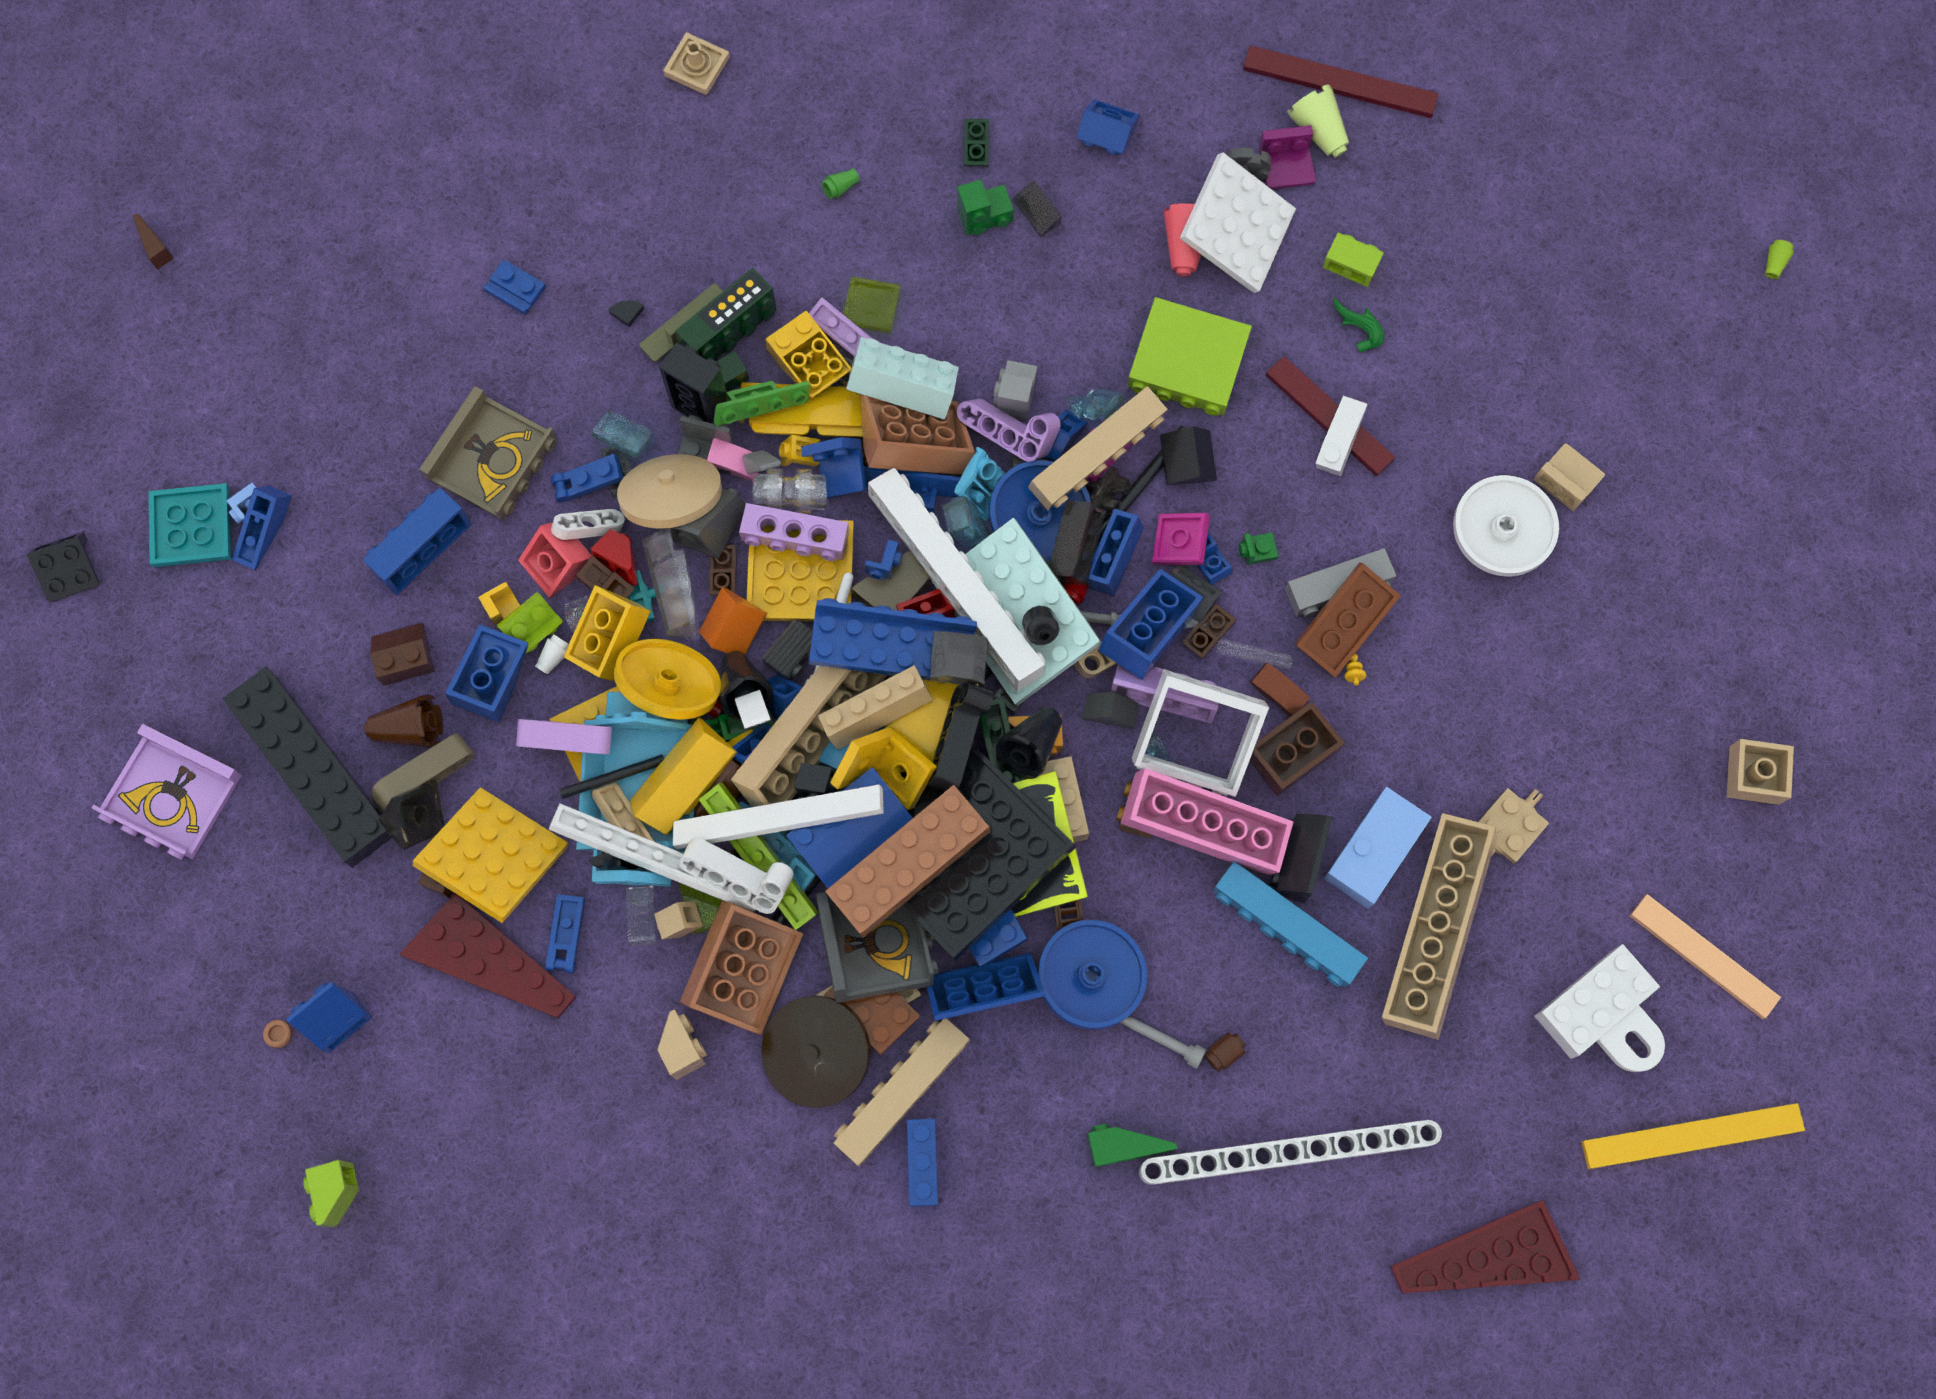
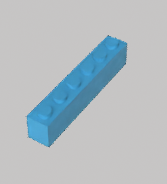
(1290, 925)

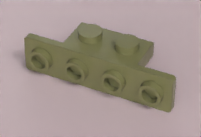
(665, 337)

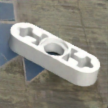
(570, 525)

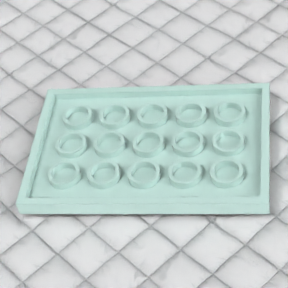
(1022, 581)

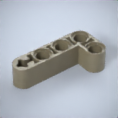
(431, 765)

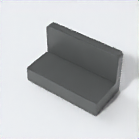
(1196, 583)

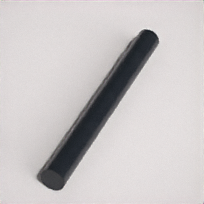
(610, 777)

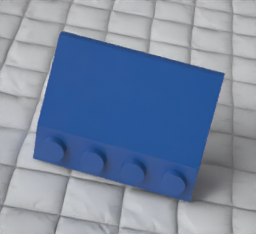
(841, 845)
(984, 987)

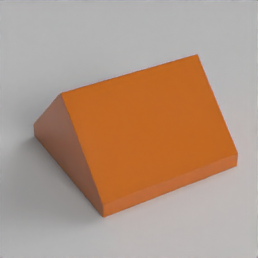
(732, 623)

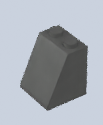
(714, 529)

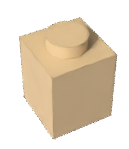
(678, 920)

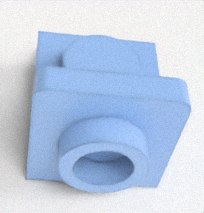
(240, 502)

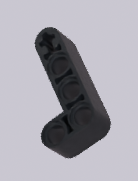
(958, 734)

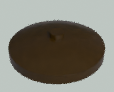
(816, 1051)

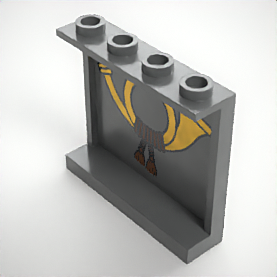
(883, 962)

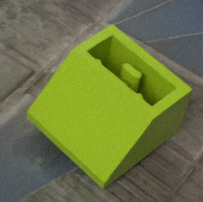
(331, 1191)

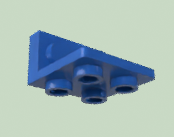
(841, 463)

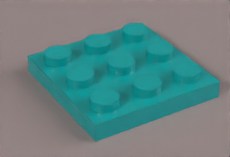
(189, 525)

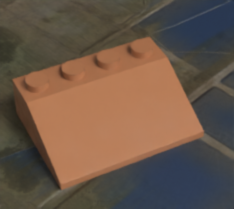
(913, 439)
(741, 967)

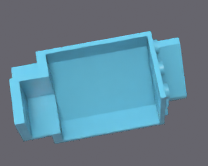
(633, 739)

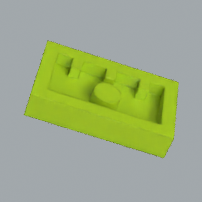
(531, 621)

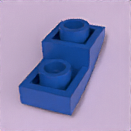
(1215, 565)

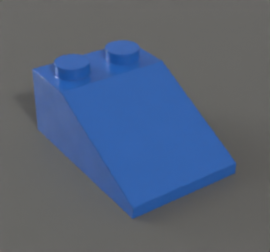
(487, 673)

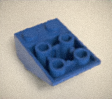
(329, 1016)

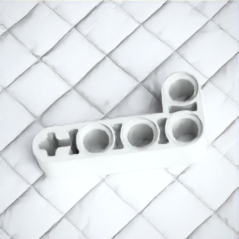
(735, 876)

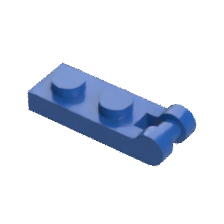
(587, 478)
(565, 932)

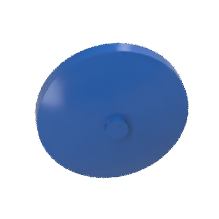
(1015, 500)
(1092, 974)

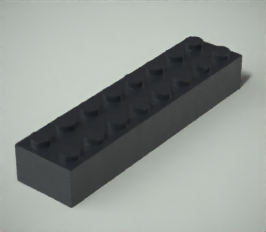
(308, 766)

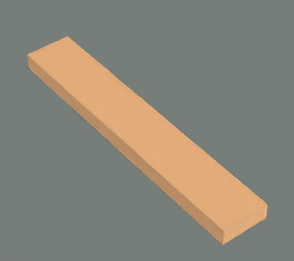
(1705, 956)

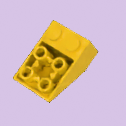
(807, 354)

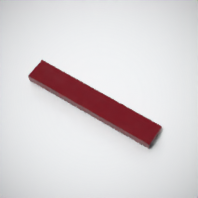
(1323, 409)

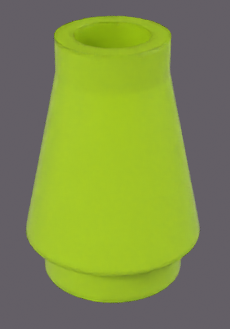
(1778, 257)

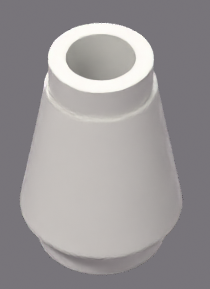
(552, 654)

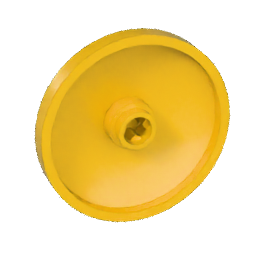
(667, 679)

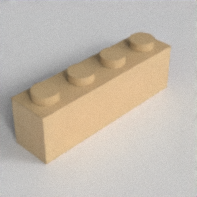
(875, 707)

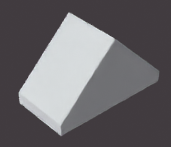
(752, 709)

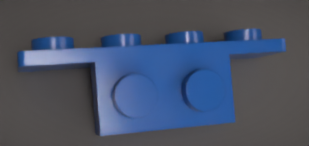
(924, 484)

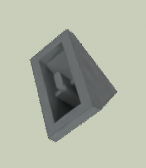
(1111, 709)

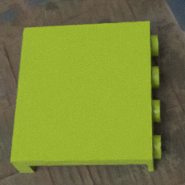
(1189, 356)

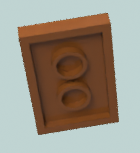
(883, 1016)

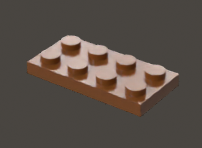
(1347, 619)

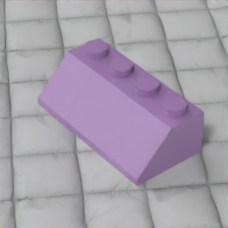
(1175, 701)

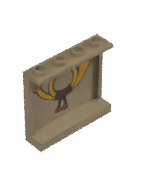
(488, 454)

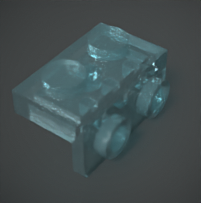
(1096, 405)

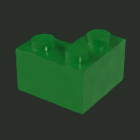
(983, 208)

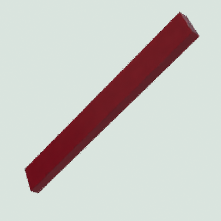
(1342, 81)

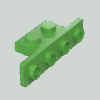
(759, 400)

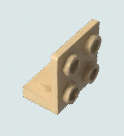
(1569, 477)

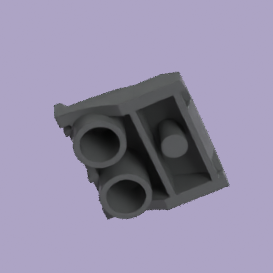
(958, 658)

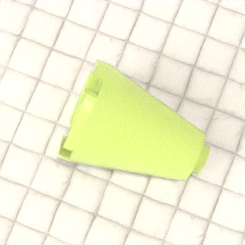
(1324, 117)

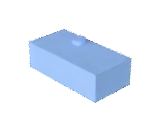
(1377, 848)

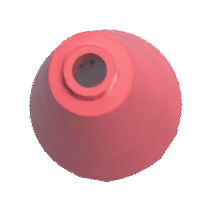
(1182, 256)

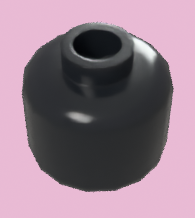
(1040, 625)

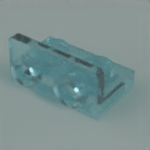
(623, 434)

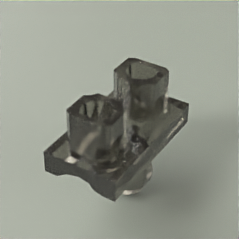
(1104, 490)

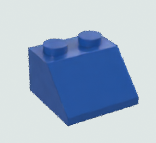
(1107, 127)

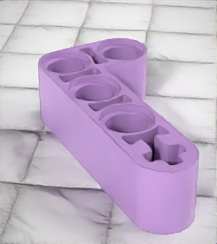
(979, 416)
(564, 736)

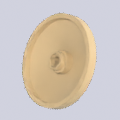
(669, 491)

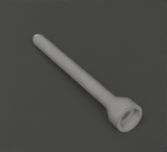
(1191, 1053)

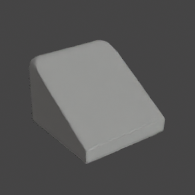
(759, 461)

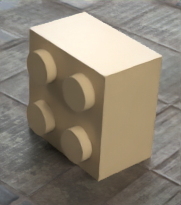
(1760, 771)

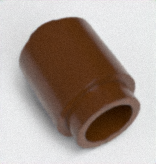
(1225, 1051)

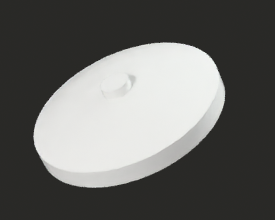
(1506, 525)

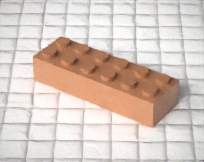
(908, 861)

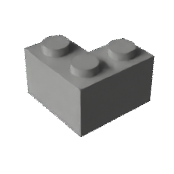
(1015, 389)

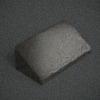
(1037, 208)

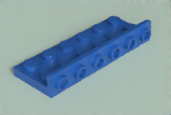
(877, 637)

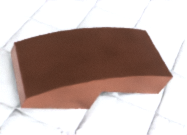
(1280, 689)

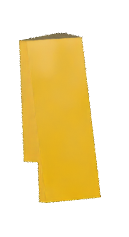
(682, 777)

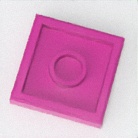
(1181, 539)

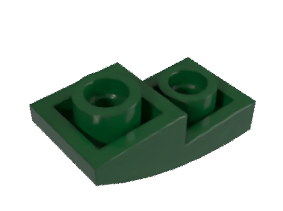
(976, 142)

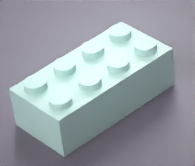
(902, 378)

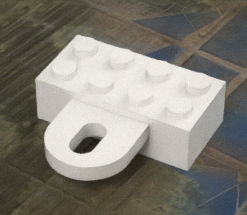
(1604, 1009)

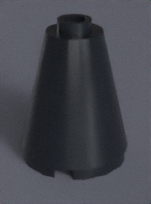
(739, 679)
(1030, 743)

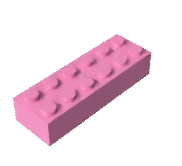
(1206, 822)

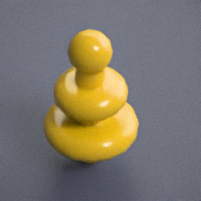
(1354, 671)

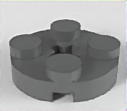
(1254, 163)

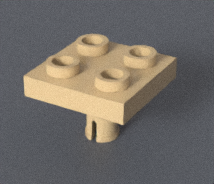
(696, 63)

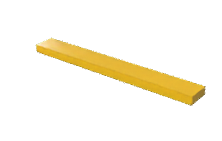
(1692, 1136)

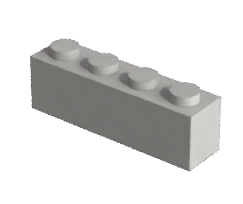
(1315, 590)

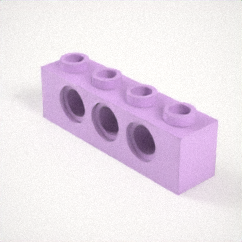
(757, 517)

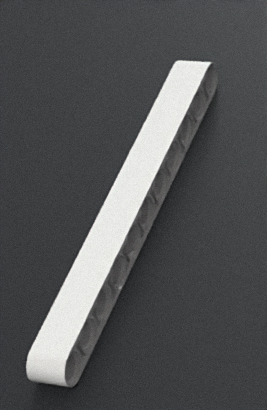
(1303, 1152)

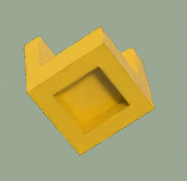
(499, 602)

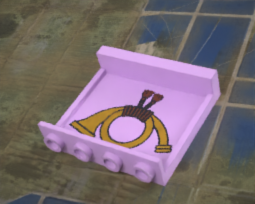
(169, 794)

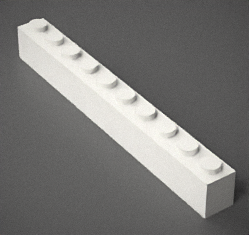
(955, 578)

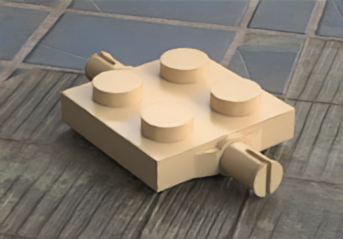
(1515, 823)

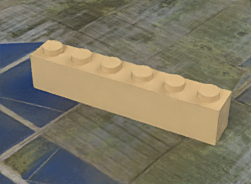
(1097, 448)
(901, 1092)

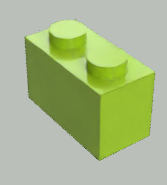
(1353, 259)

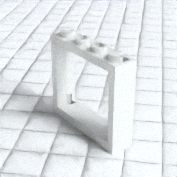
(1221, 786)

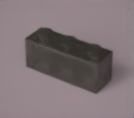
(1076, 542)

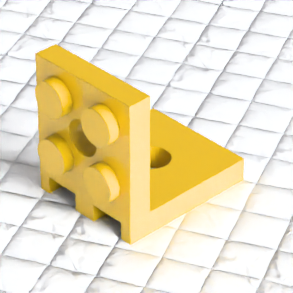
(885, 753)

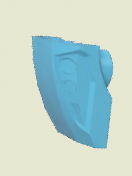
(979, 481)

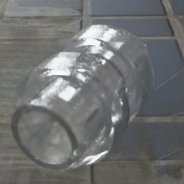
(806, 496)

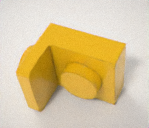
(791, 451)

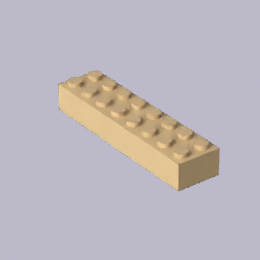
(798, 735)
(1440, 926)

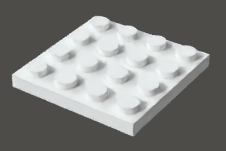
(1238, 223)

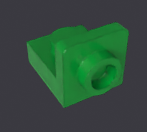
(1258, 548)

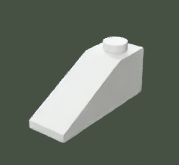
(1341, 436)

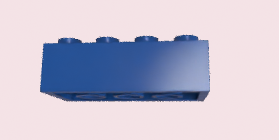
(417, 541)
(1150, 624)

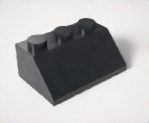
(1302, 857)

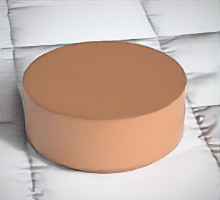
(277, 1033)

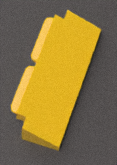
(832, 412)

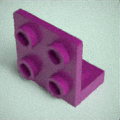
(1289, 157)

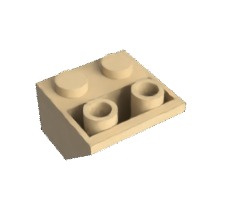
(678, 1048)

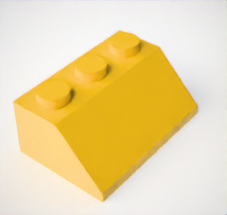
(604, 631)

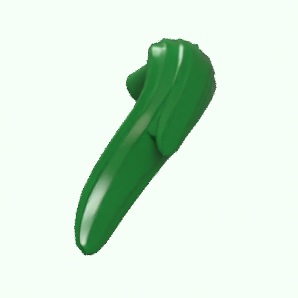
(1364, 321)

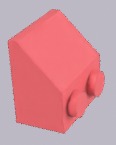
(553, 560)

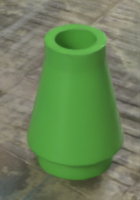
(837, 184)

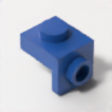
(891, 559)

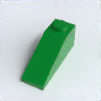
(1120, 1145)

